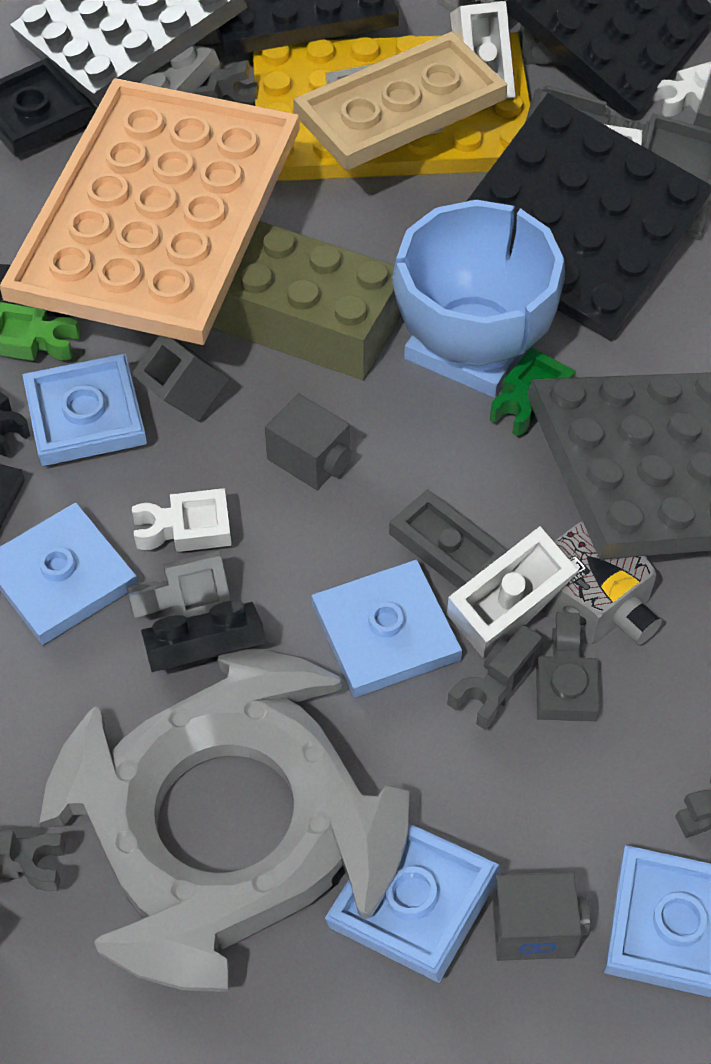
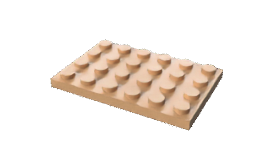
(153, 211)

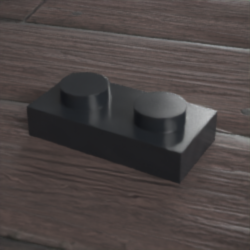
(186, 640)

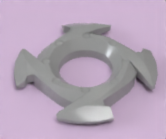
(196, 910)

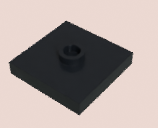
(39, 107)

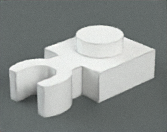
(683, 91)
(193, 521)

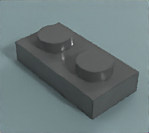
(444, 539)

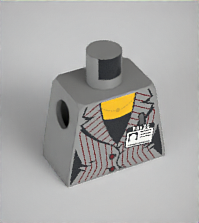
(605, 591)

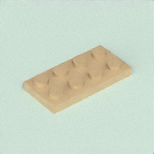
(399, 100)

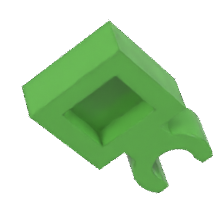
(28, 330)

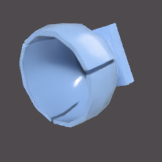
(468, 298)

